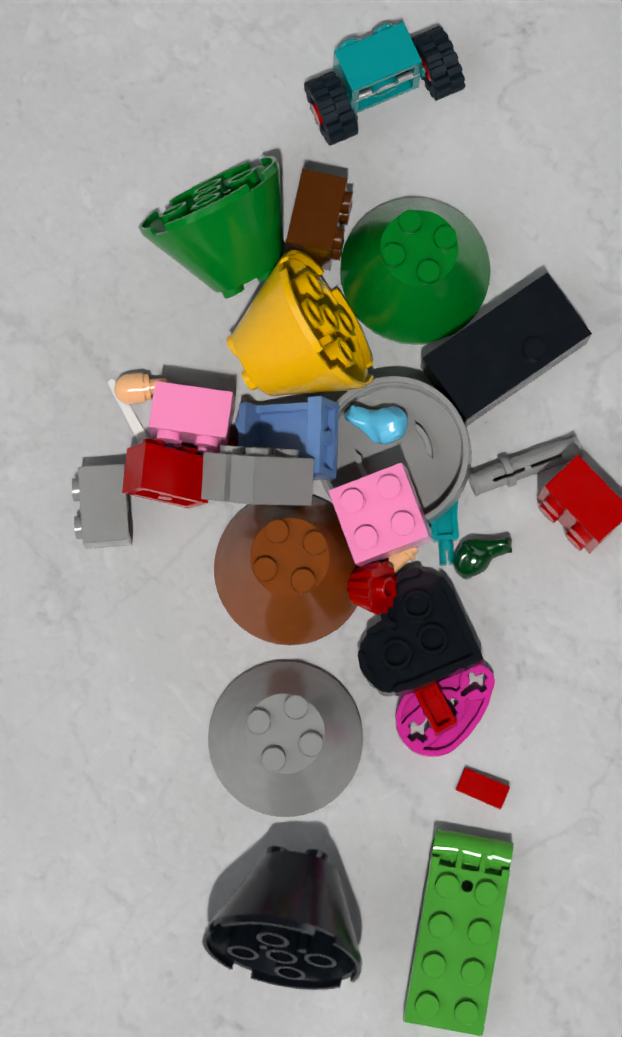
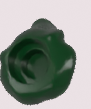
(477, 554)

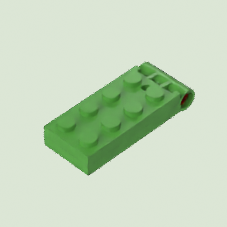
(458, 932)

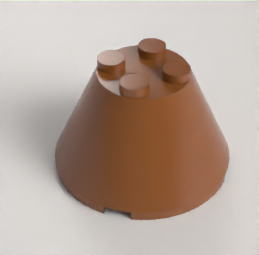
(285, 572)

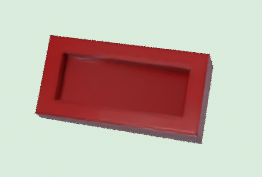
(436, 709)
(482, 788)

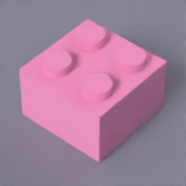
(191, 416)
(380, 515)

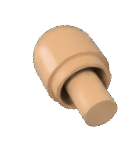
(135, 388)

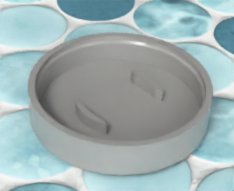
(432, 449)

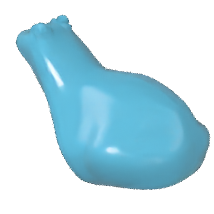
(380, 425)

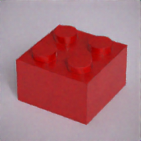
(581, 505)

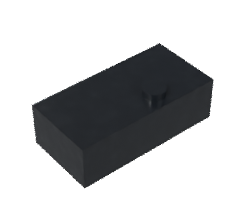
(506, 349)

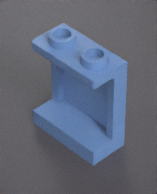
(299, 426)

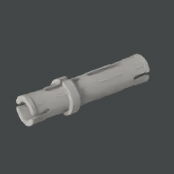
(510, 470)

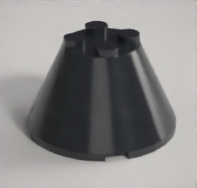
(288, 924)

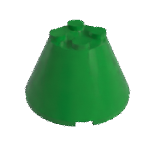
(224, 227)
(415, 270)

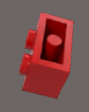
(164, 474)

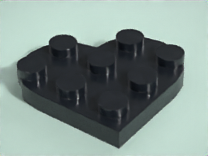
(418, 638)

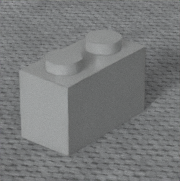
(102, 507)

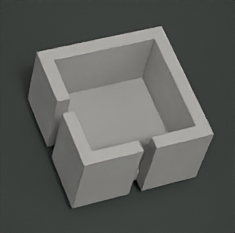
(257, 476)

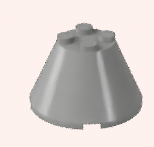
(285, 739)

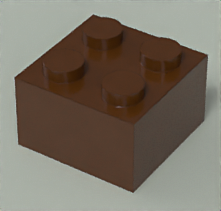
(317, 215)

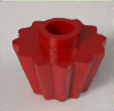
(373, 587)

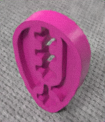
(468, 714)

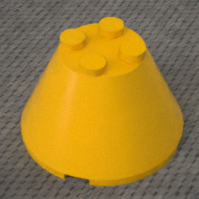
(300, 334)

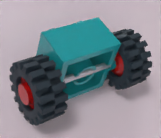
(379, 70)

